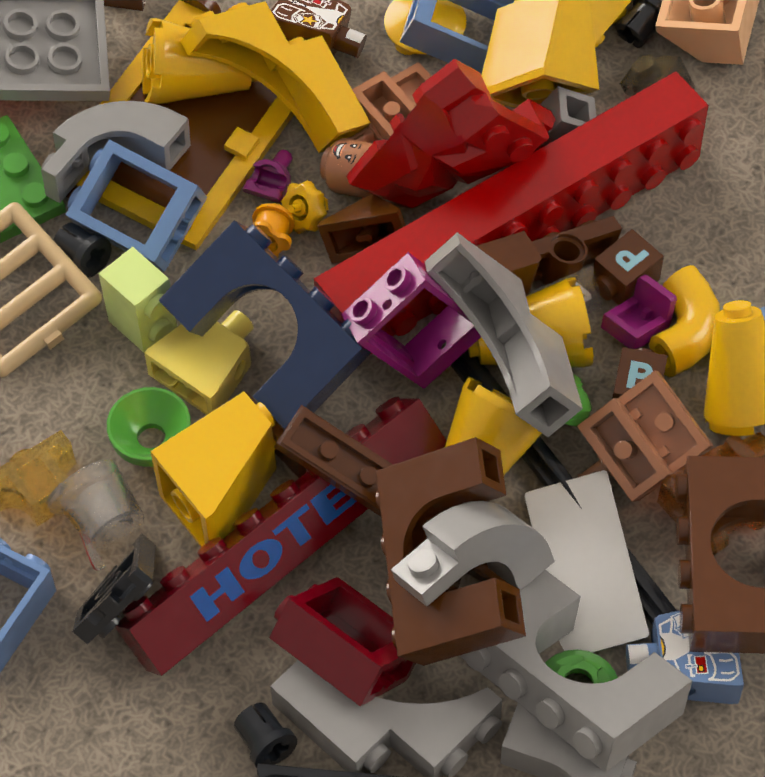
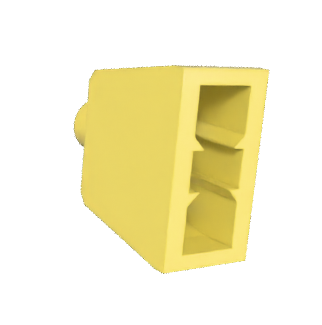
(204, 367)

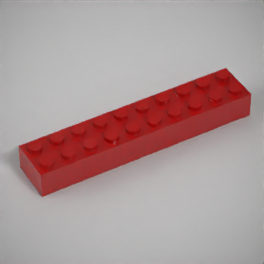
(546, 193)

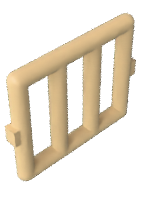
(63, 270)

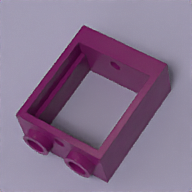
(422, 356)

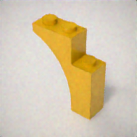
(294, 70)

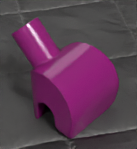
(270, 177)

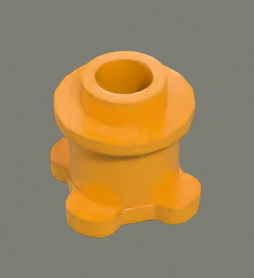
(276, 224)

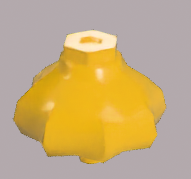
(306, 205)

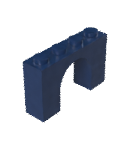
(243, 264)

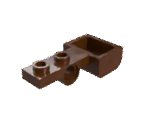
(554, 254)

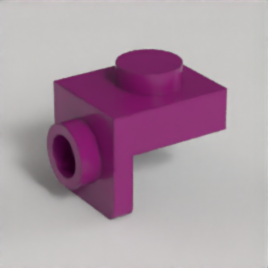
(641, 315)

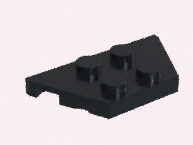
(118, 589)

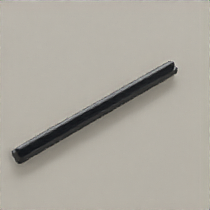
(551, 471)

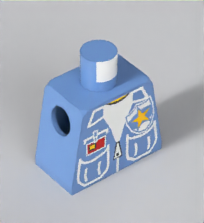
(714, 675)

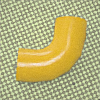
(692, 333)

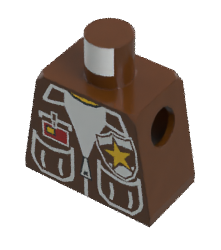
(320, 18)

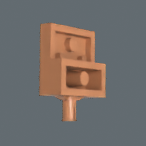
(385, 97)
(643, 436)

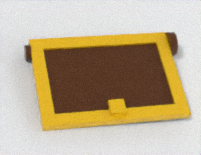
(225, 137)

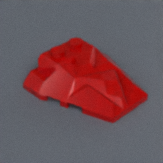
(449, 138)

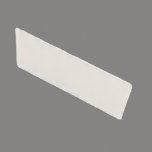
(590, 560)

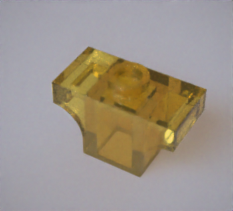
(34, 475)

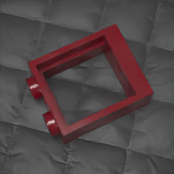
(342, 640)

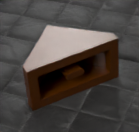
(359, 227)

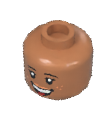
(338, 162)

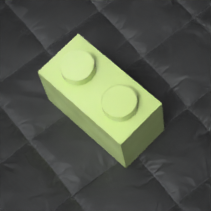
(132, 298)

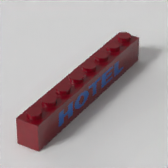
(264, 546)

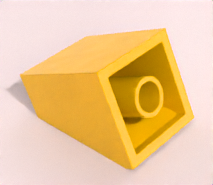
(540, 48)
(217, 467)

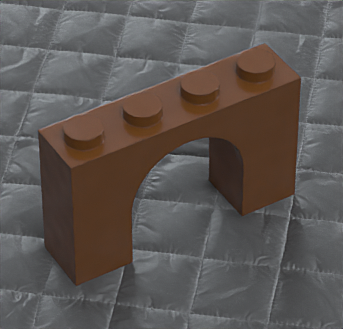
(409, 498)
(719, 610)

